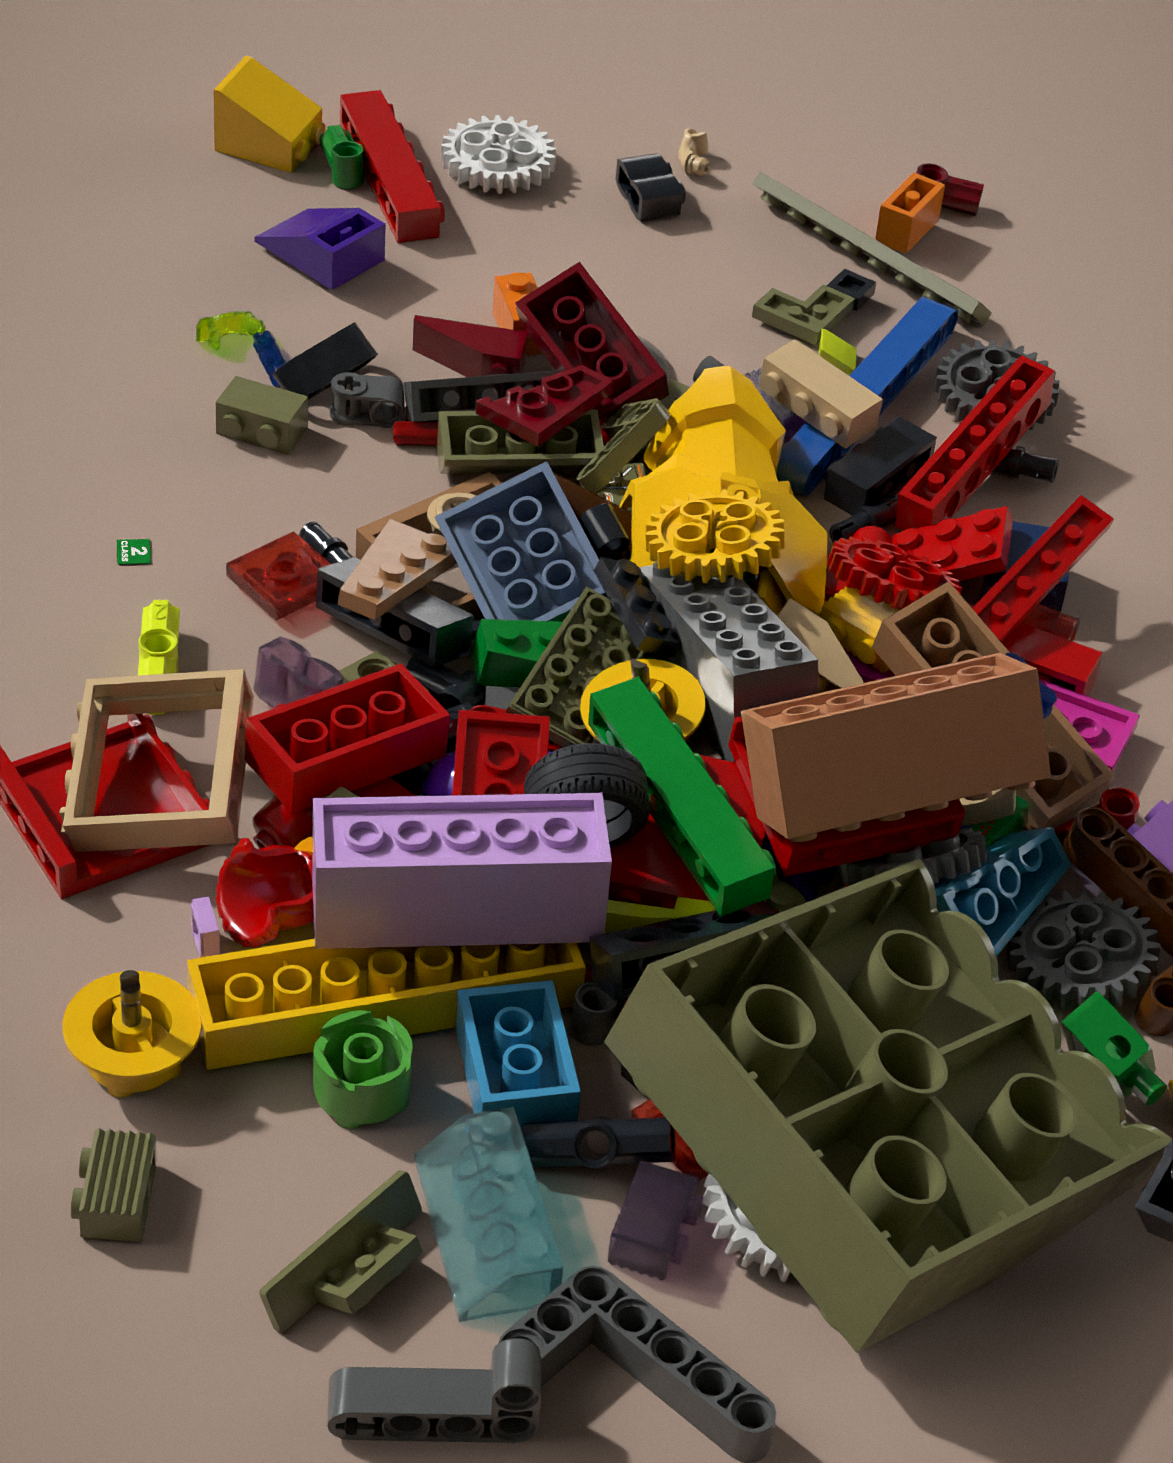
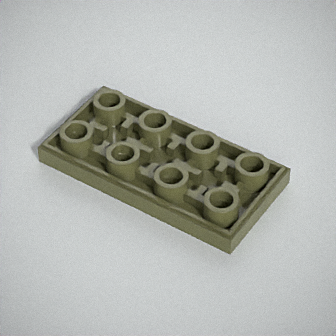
(581, 649)

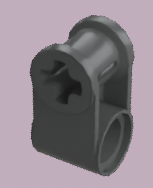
(370, 400)

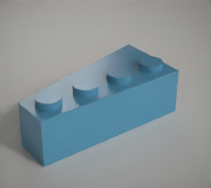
(1008, 885)

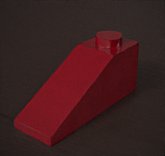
(470, 347)

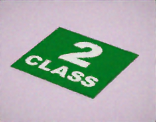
(133, 551)

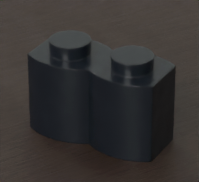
(649, 186)

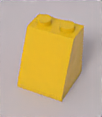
(264, 118)

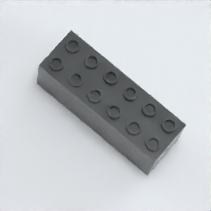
(731, 648)

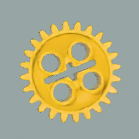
(685, 534)

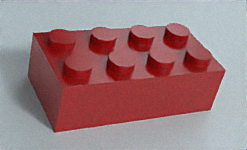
(346, 737)

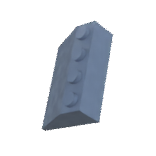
(522, 549)

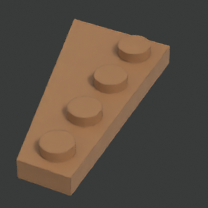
(394, 569)

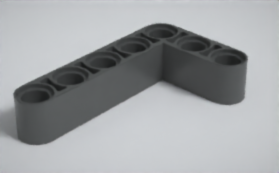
(645, 1355)

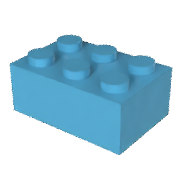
(517, 1052)

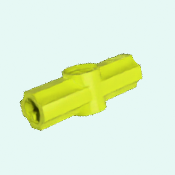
(159, 640)

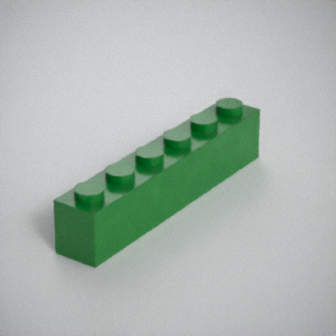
(684, 798)

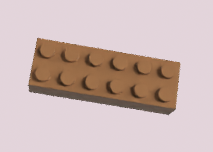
(946, 631)

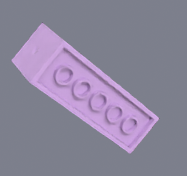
(459, 870)

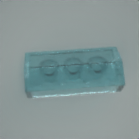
(488, 1216)

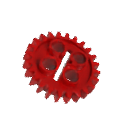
(886, 571)

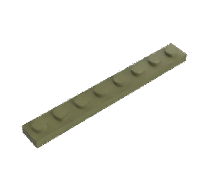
(879, 255)

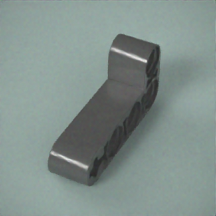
(441, 1402)

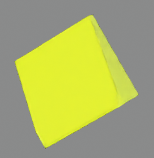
(837, 352)

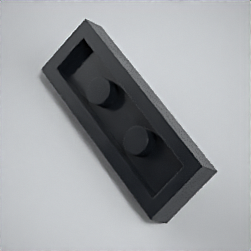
(637, 606)

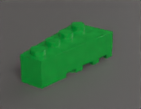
(510, 649)

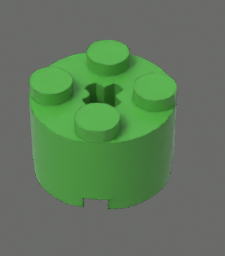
(362, 1068)

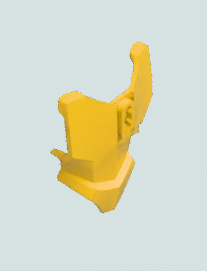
(729, 440)

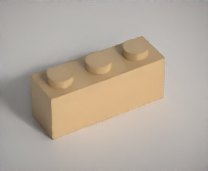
(820, 393)

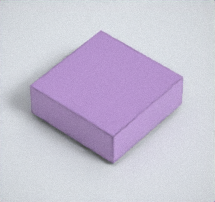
(204, 927)

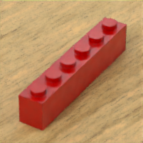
(391, 167)

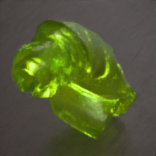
(232, 322)

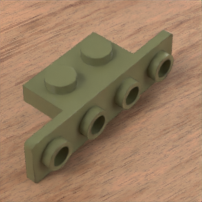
(351, 1258)

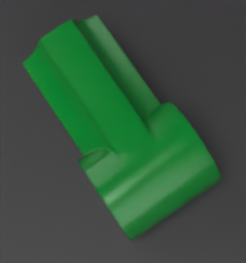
(343, 157)

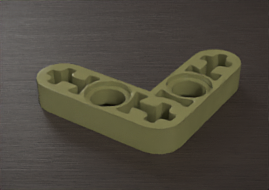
(629, 431)

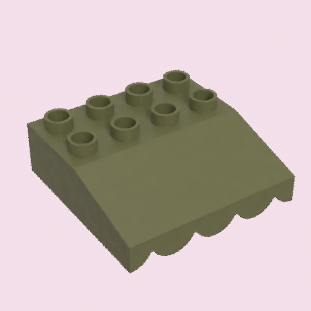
(880, 1099)

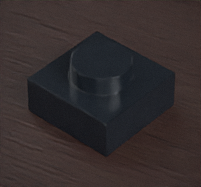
(855, 286)

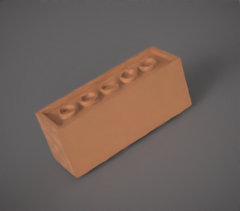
(896, 746)

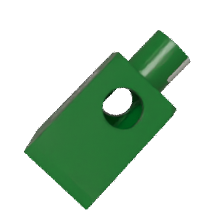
(1107, 1036)

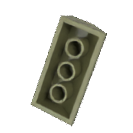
(478, 446)

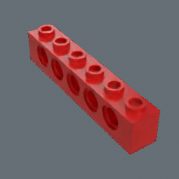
(976, 446)

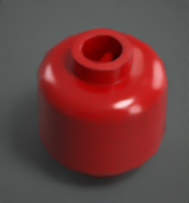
(279, 827)

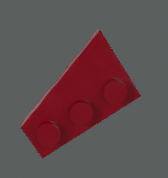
(547, 408)

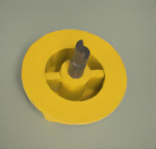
(676, 688)
(132, 1030)

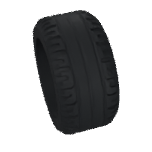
(597, 770)

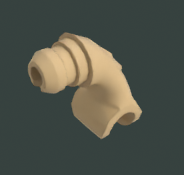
(690, 153)

